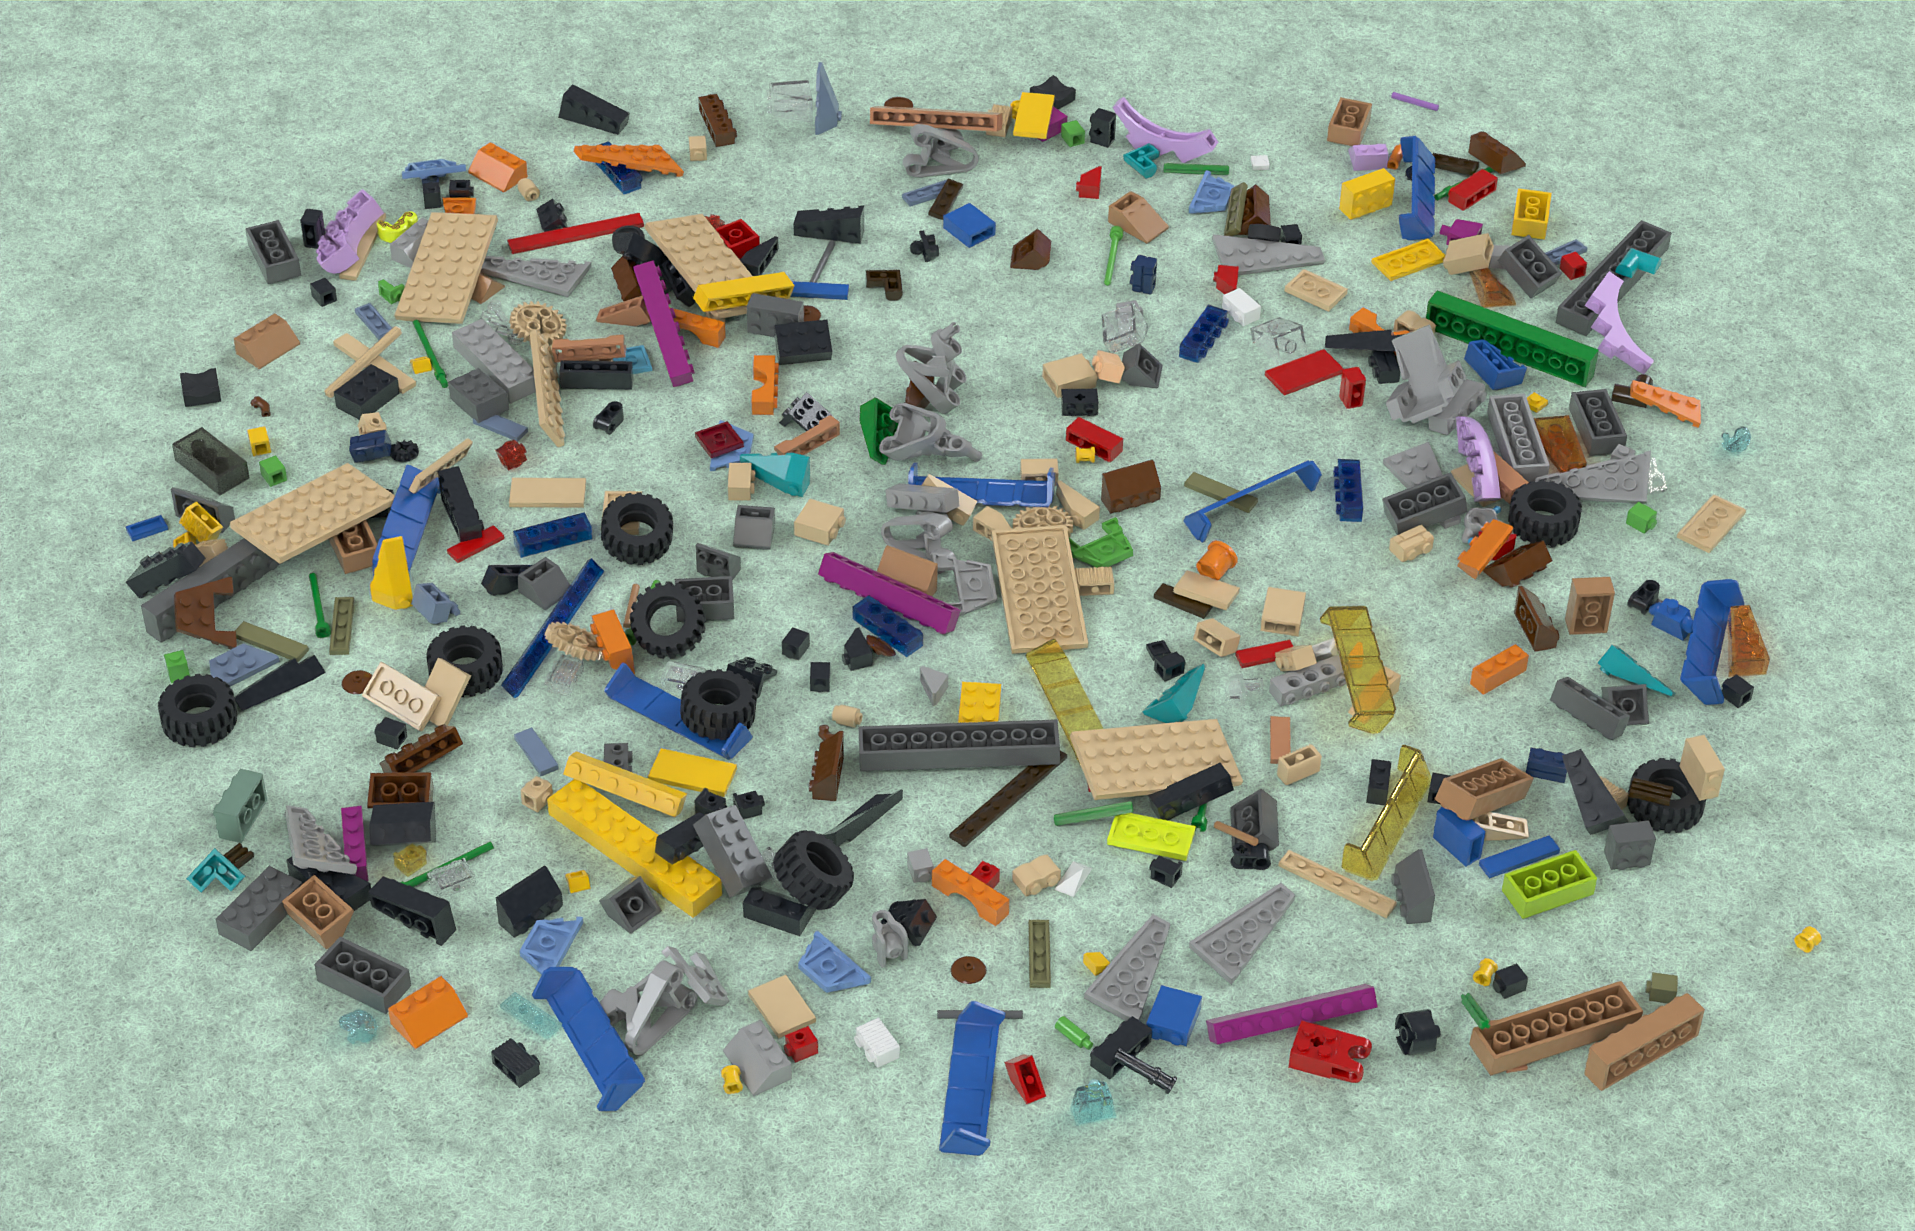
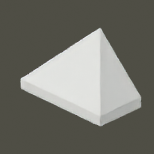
(1325, 649)
(1073, 879)

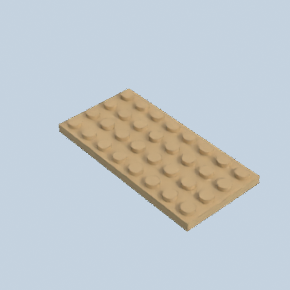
(698, 254)
(446, 268)
(313, 513)
(1039, 588)
(1150, 756)

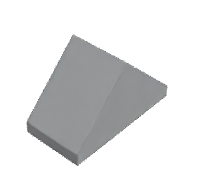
(934, 684)

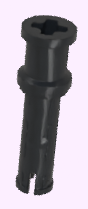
(1154, 1075)

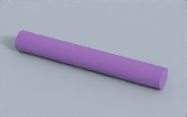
(1418, 102)

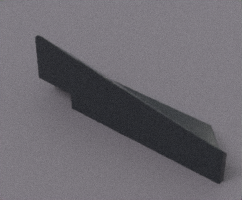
(1370, 340)
(280, 680)
(863, 817)

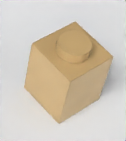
(697, 148)

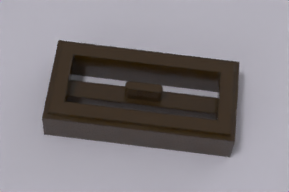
(1651, 791)
(237, 852)

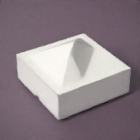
(1260, 162)

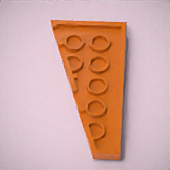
(634, 157)

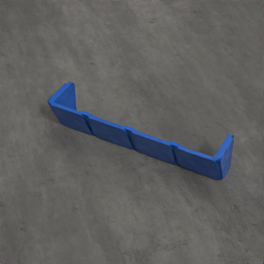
(1419, 223)
(998, 491)
(408, 515)
(1200, 524)
(1707, 639)
(665, 710)
(591, 1035)
(970, 1080)

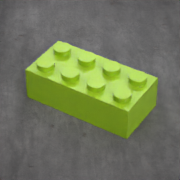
(1549, 884)

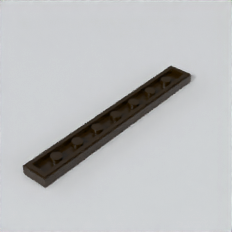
(1001, 802)

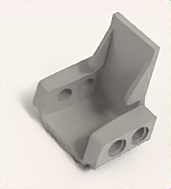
(1430, 379)

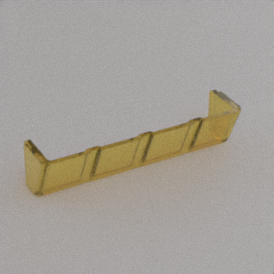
(1361, 667)
(1063, 689)
(1399, 809)

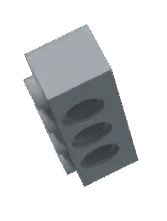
(1307, 681)

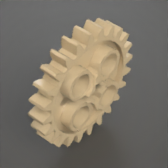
(538, 317)
(1043, 517)
(573, 641)

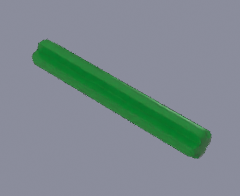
(1195, 168)
(1093, 813)
(1475, 1011)

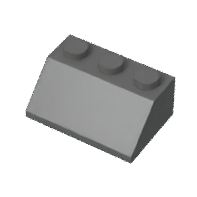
(406, 246)
(759, 1058)

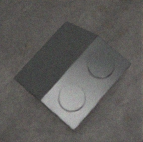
(1141, 368)
(1631, 700)
(630, 904)

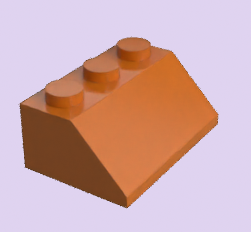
(498, 167)
(1484, 547)
(612, 639)
(427, 1012)

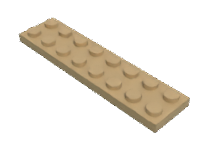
(547, 388)

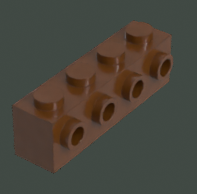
(717, 120)
(424, 751)

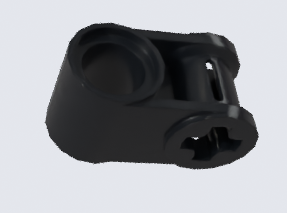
(609, 417)
(1644, 596)
(1252, 856)

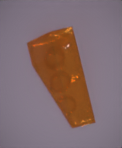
(1491, 289)

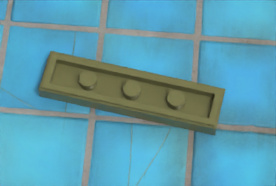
(1235, 210)
(1219, 491)
(342, 626)
(271, 641)
(1039, 954)

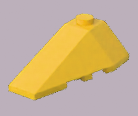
(391, 576)

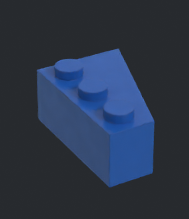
(1492, 366)

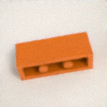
(1499, 669)

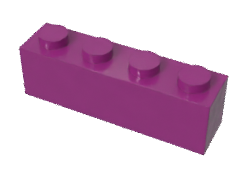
(354, 839)

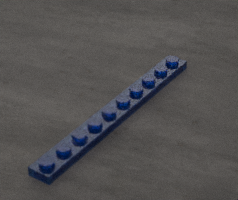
(563, 612)

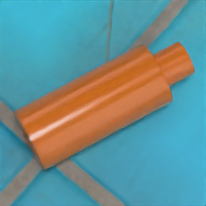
(1395, 157)

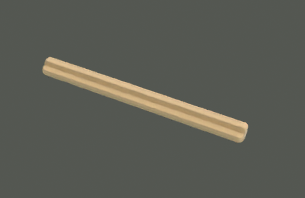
(364, 360)

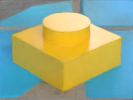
(1536, 402)

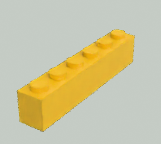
(739, 291)
(625, 784)

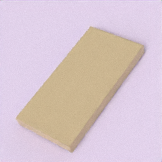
(548, 492)
(1711, 523)
(401, 696)

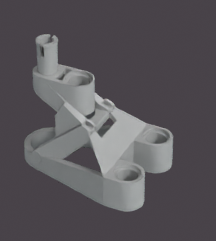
(937, 150)
(937, 363)
(910, 438)
(934, 526)
(659, 989)

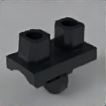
(926, 246)

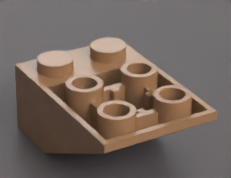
(1136, 217)

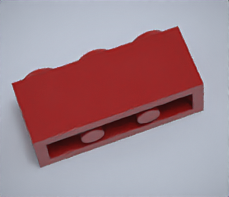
(1472, 189)
(1088, 435)

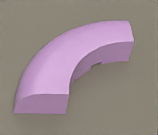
(339, 245)
(1481, 460)

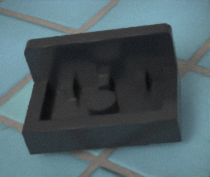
(551, 215)

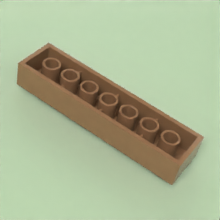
(1554, 1028)

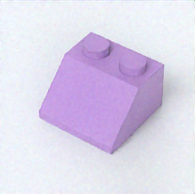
(1368, 157)

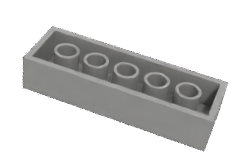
(496, 358)
(1517, 435)

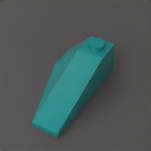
(785, 472)
(1622, 665)
(1178, 699)

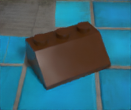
(1494, 153)
(1255, 209)
(626, 279)
(1130, 486)
(1519, 564)
(1535, 621)
(828, 768)
(400, 788)

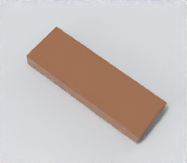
(1279, 738)

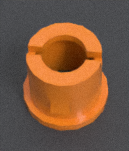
(1217, 560)

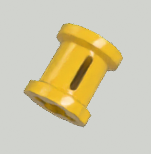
(1085, 454)
(1485, 972)
(731, 1077)

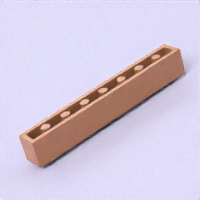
(936, 118)

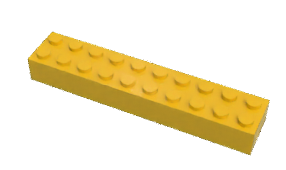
(633, 847)

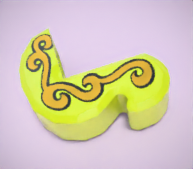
(391, 232)

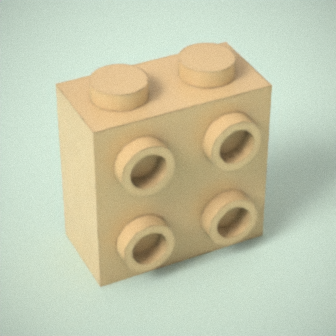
(819, 522)

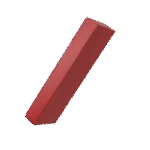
(471, 547)
(1261, 654)

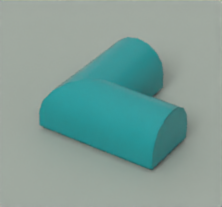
(1141, 160)
(1638, 260)
(213, 867)

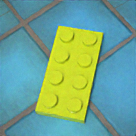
(1151, 835)

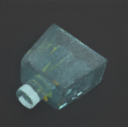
(1092, 1103)

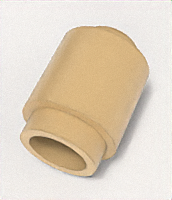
(528, 189)
(847, 715)

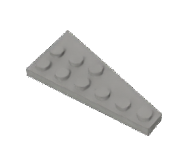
(1264, 256)
(538, 273)
(1416, 467)
(1609, 481)
(313, 847)
(1237, 938)
(1128, 978)

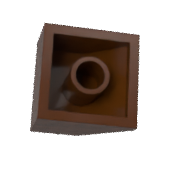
(1031, 252)

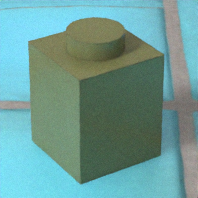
(1662, 987)

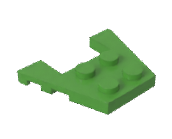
(1105, 550)

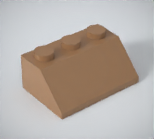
(266, 341)
(909, 570)
(319, 911)

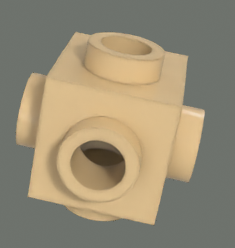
(371, 423)
(536, 793)

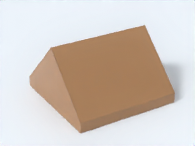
(485, 288)

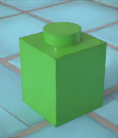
(1073, 133)
(273, 471)
(1641, 517)
(176, 665)

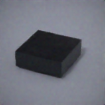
(1157, 649)

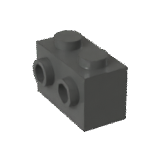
(618, 755)

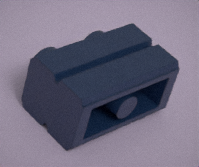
(1144, 274)
(370, 446)
(1546, 765)

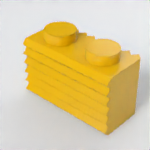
(200, 523)

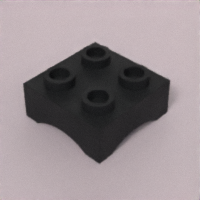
(1052, 86)
(200, 388)

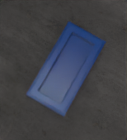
(146, 528)

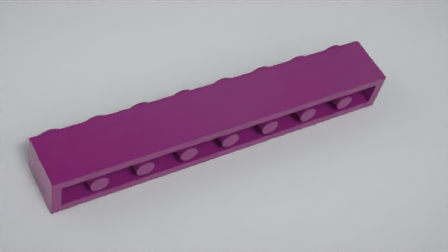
(663, 324)
(889, 592)
(1290, 1013)

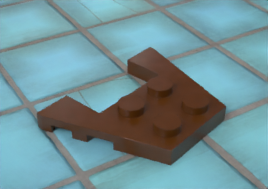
(196, 612)

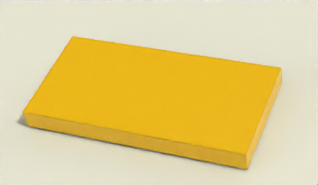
(1033, 115)
(1409, 259)
(692, 772)

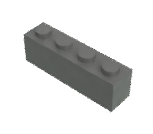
(1589, 708)

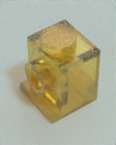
(410, 859)

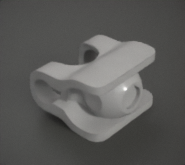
(889, 938)

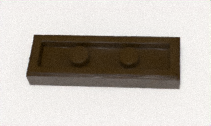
(1455, 164)
(945, 199)
(1166, 595)

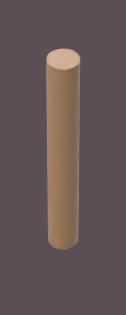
(634, 593)
(1236, 833)

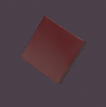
(719, 439)

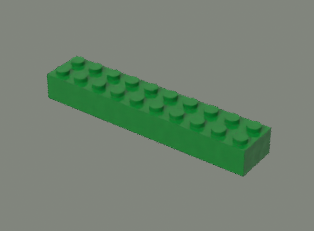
(1514, 338)

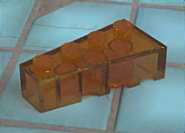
(1560, 442)
(1745, 644)

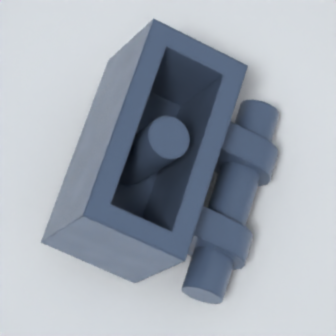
(433, 603)

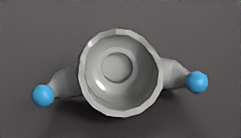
(1475, 520)

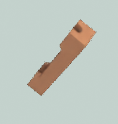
(589, 348)
(811, 439)

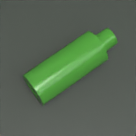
(1073, 1033)

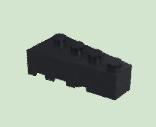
(592, 111)
(831, 224)
(459, 504)
(165, 568)
(1593, 797)
(346, 886)
(414, 908)

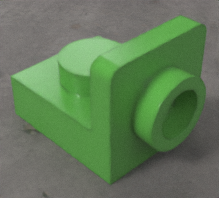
(389, 292)

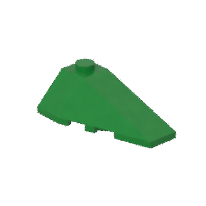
(876, 426)

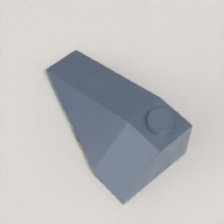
(826, 103)

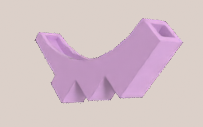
(1142, 131)
(1608, 324)

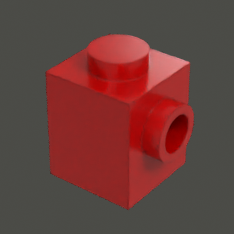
(1573, 265)
(987, 874)
(801, 1044)

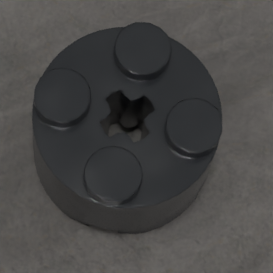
(1417, 1032)

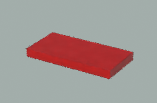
(1304, 372)

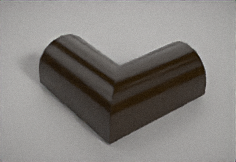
(886, 279)
(1622, 393)

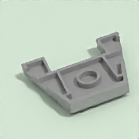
(972, 580)
(701, 978)

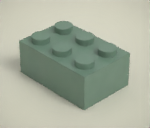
(240, 805)

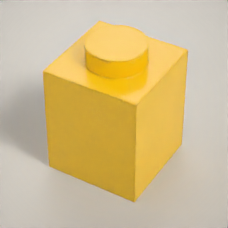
(259, 441)

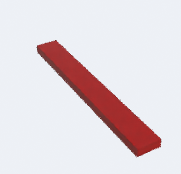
(573, 233)

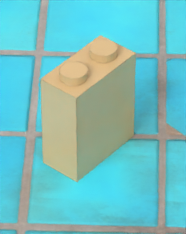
(1468, 254)
(1069, 373)
(1283, 611)
(1702, 767)

